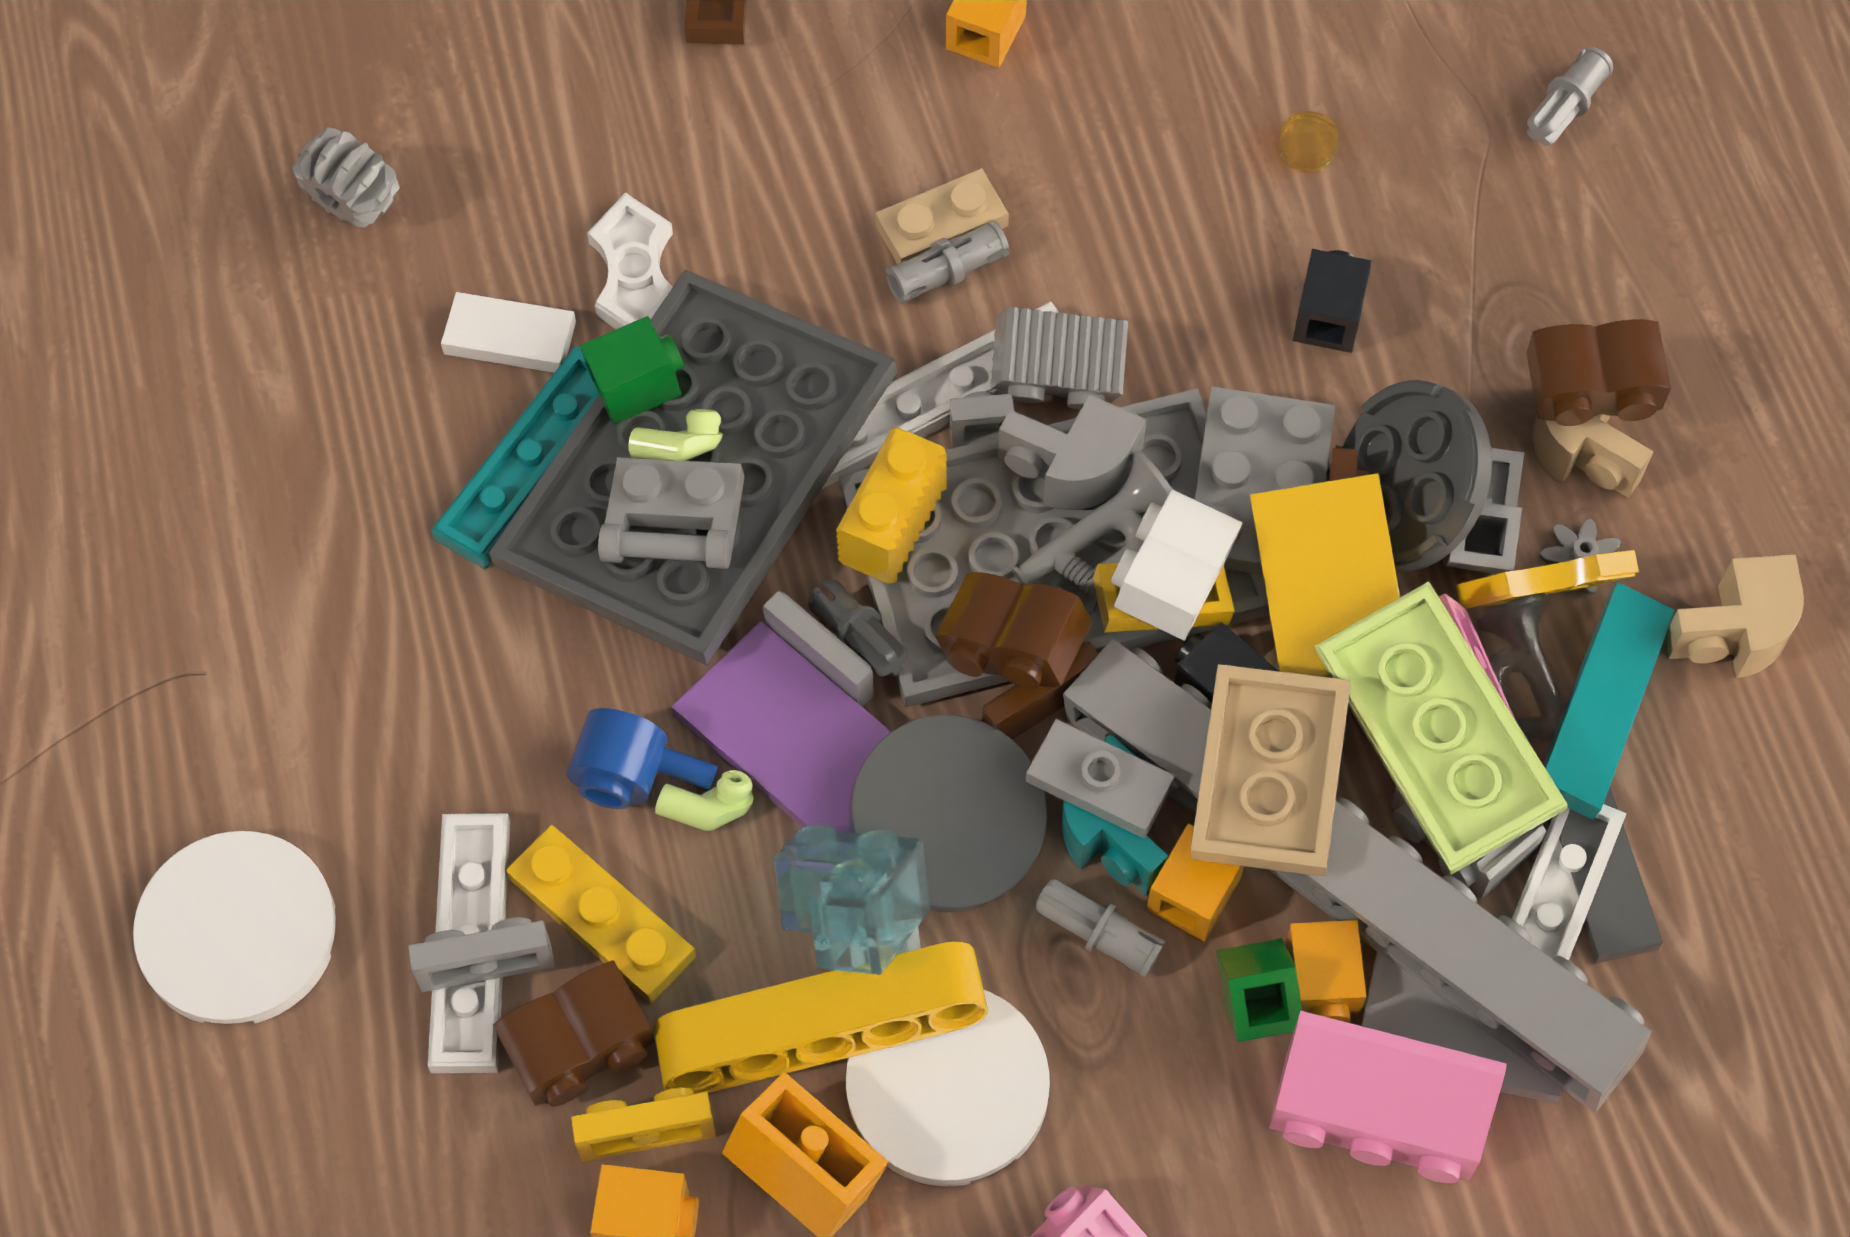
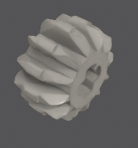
(346, 177)

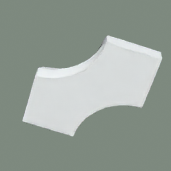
(631, 244)

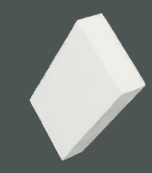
(508, 332)

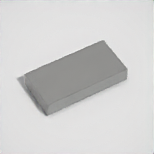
(819, 647)

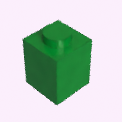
(633, 369)
(1259, 989)

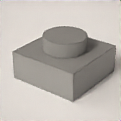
(977, 417)

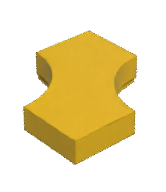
(1548, 579)

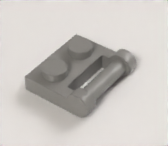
(672, 497)

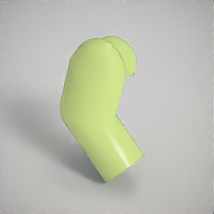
(700, 437)
(713, 808)

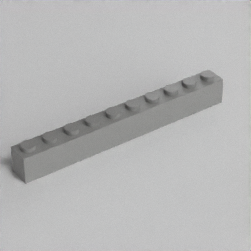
(1402, 907)

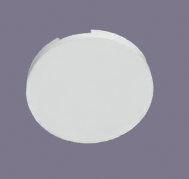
(235, 928)
(954, 1100)

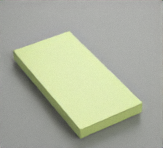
(1441, 728)

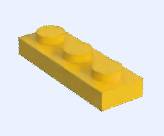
(601, 913)

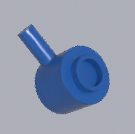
(621, 757)

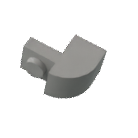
(1076, 466)
(1494, 537)

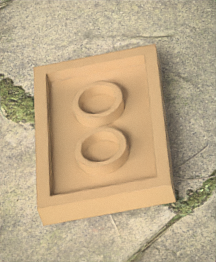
(1271, 770)

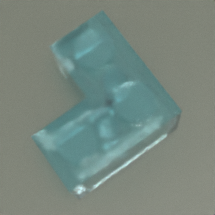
(853, 894)

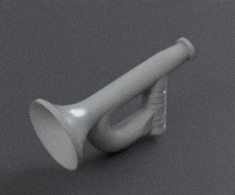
(1120, 513)

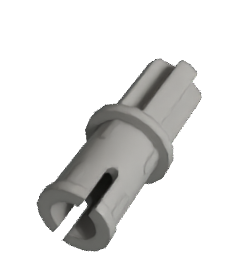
(1569, 95)
(1100, 927)

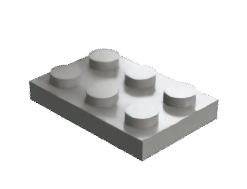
(1258, 447)

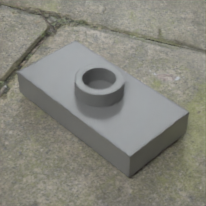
(1100, 778)

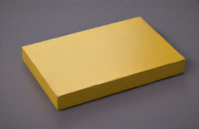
(1322, 563)

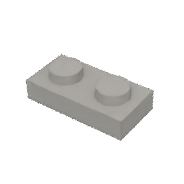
(459, 959)

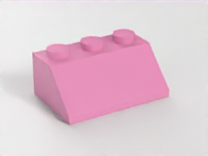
(1386, 1098)

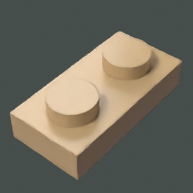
(939, 213)

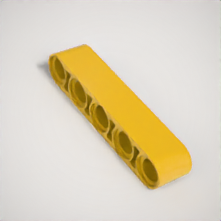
(820, 1019)

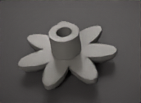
(1578, 547)

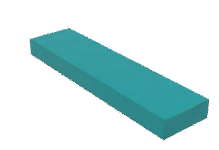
(517, 463)
(1606, 697)

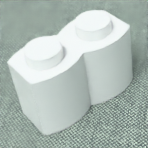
(1175, 564)

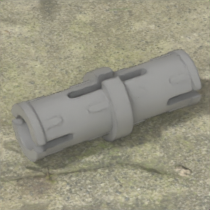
(947, 262)

